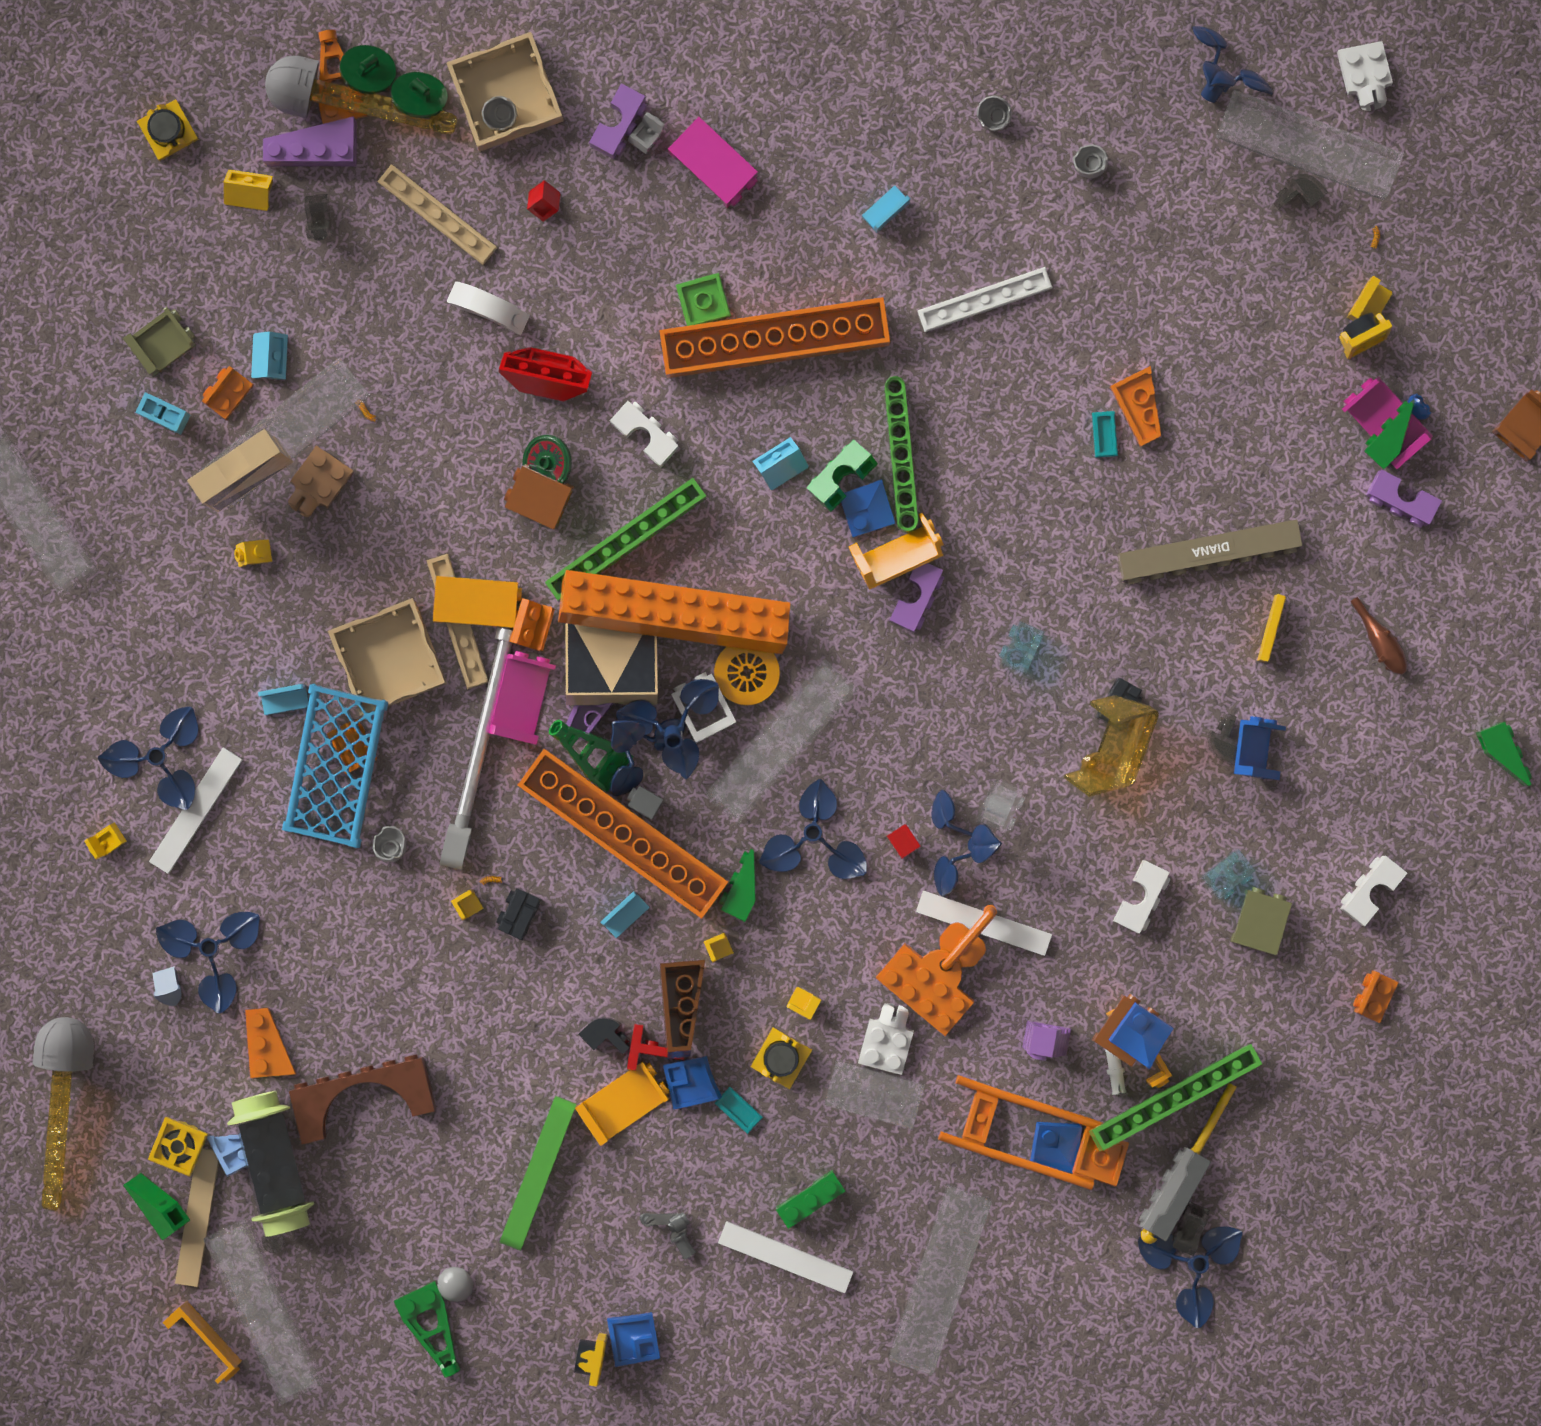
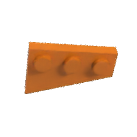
(1138, 405)
(265, 1046)

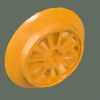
(746, 698)

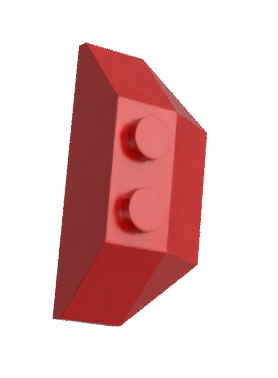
(545, 373)

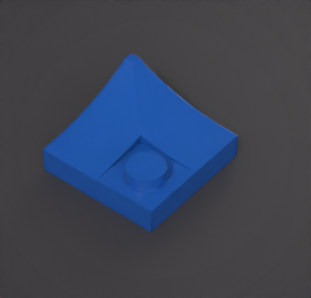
(867, 509)
(1141, 1034)
(691, 1082)
(1056, 1145)
(633, 1339)

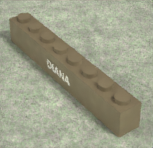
(1209, 550)

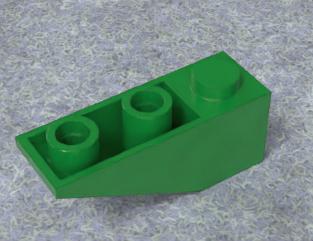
(1390, 441)
(1500, 748)
(742, 894)
(157, 1206)

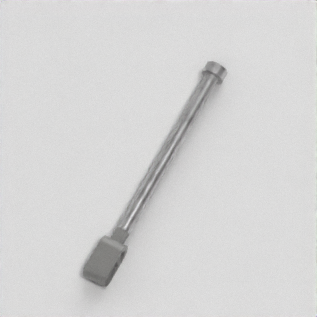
(459, 834)

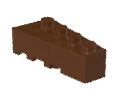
(680, 1001)

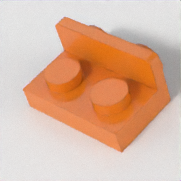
(226, 392)
(532, 625)
(352, 736)
(1375, 996)

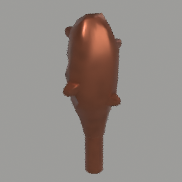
(1382, 640)

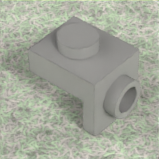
(647, 133)

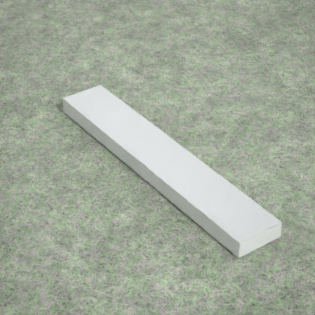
(984, 299)
(191, 819)
(998, 928)
(785, 1257)

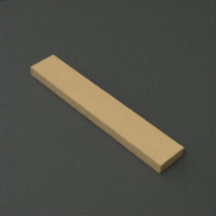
(437, 214)
(461, 634)
(199, 1213)

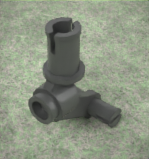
(677, 1224)

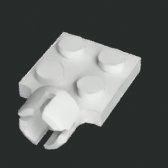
(1366, 73)
(887, 1040)

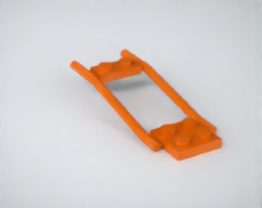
(1089, 1164)

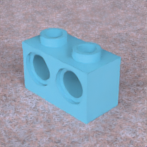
(163, 413)

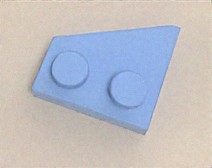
(228, 1152)

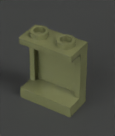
(161, 341)
(1262, 921)

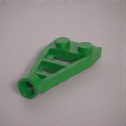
(607, 767)
(422, 1300)

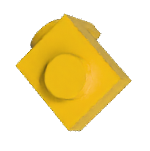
(253, 552)
(105, 841)

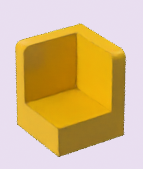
(467, 904)
(718, 947)
(803, 1002)

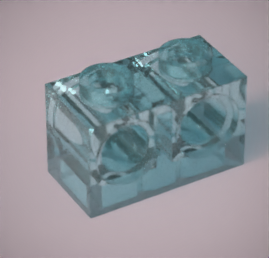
(1027, 650)
(1225, 869)

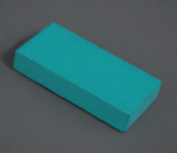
(1104, 434)
(738, 1110)

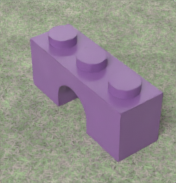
(611, 139)
(1384, 491)
(910, 615)

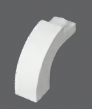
(488, 306)

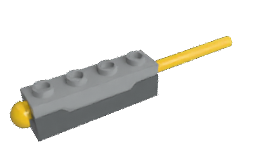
(1180, 1181)

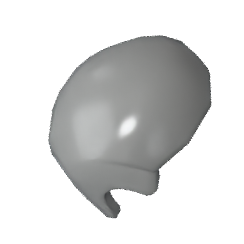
(1000, 111)
(499, 113)
(1097, 161)
(388, 852)
(455, 1284)

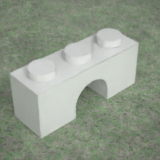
(630, 419)
(1358, 903)
(1136, 916)

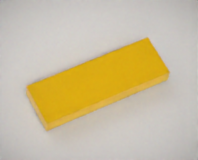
(1271, 628)

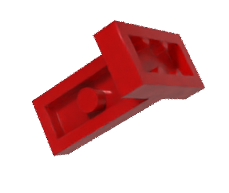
(648, 1048)

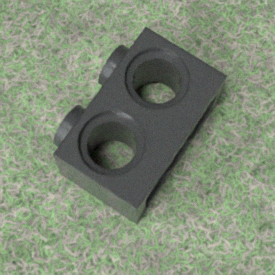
(645, 802)

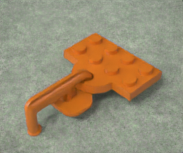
(932, 988)

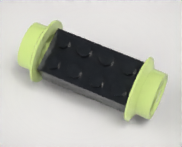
(270, 1163)

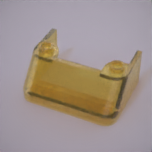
(1120, 748)

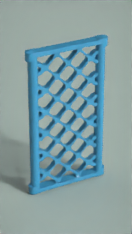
(381, 706)

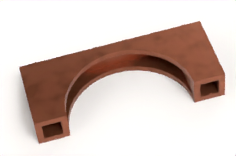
(406, 1078)

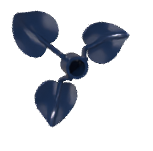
(1218, 79)
(624, 736)
(678, 754)
(177, 788)
(815, 803)
(982, 844)
(240, 930)
(1222, 1247)

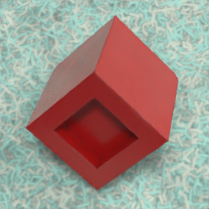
(543, 200)
(903, 841)

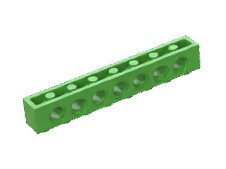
(633, 534)
(1175, 1097)

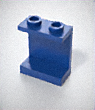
(1254, 747)

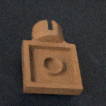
(318, 482)

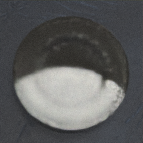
(273, 1243)

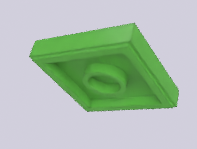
(703, 300)

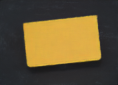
(247, 190)
(1371, 299)

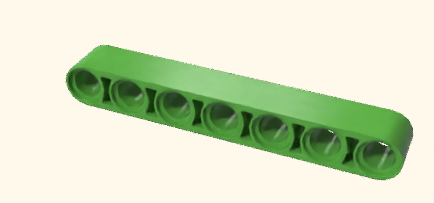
(901, 443)
(538, 1173)

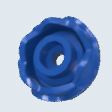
(1420, 410)

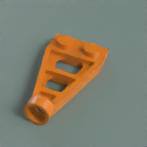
(328, 112)

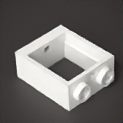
(712, 729)

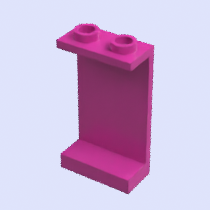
(714, 162)
(1375, 406)
(520, 697)

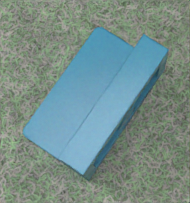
(886, 209)
(269, 355)
(781, 463)
(284, 699)
(625, 914)

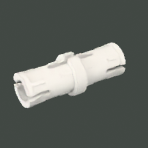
(1116, 1073)

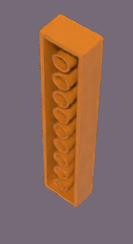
(774, 337)
(674, 612)
(623, 833)

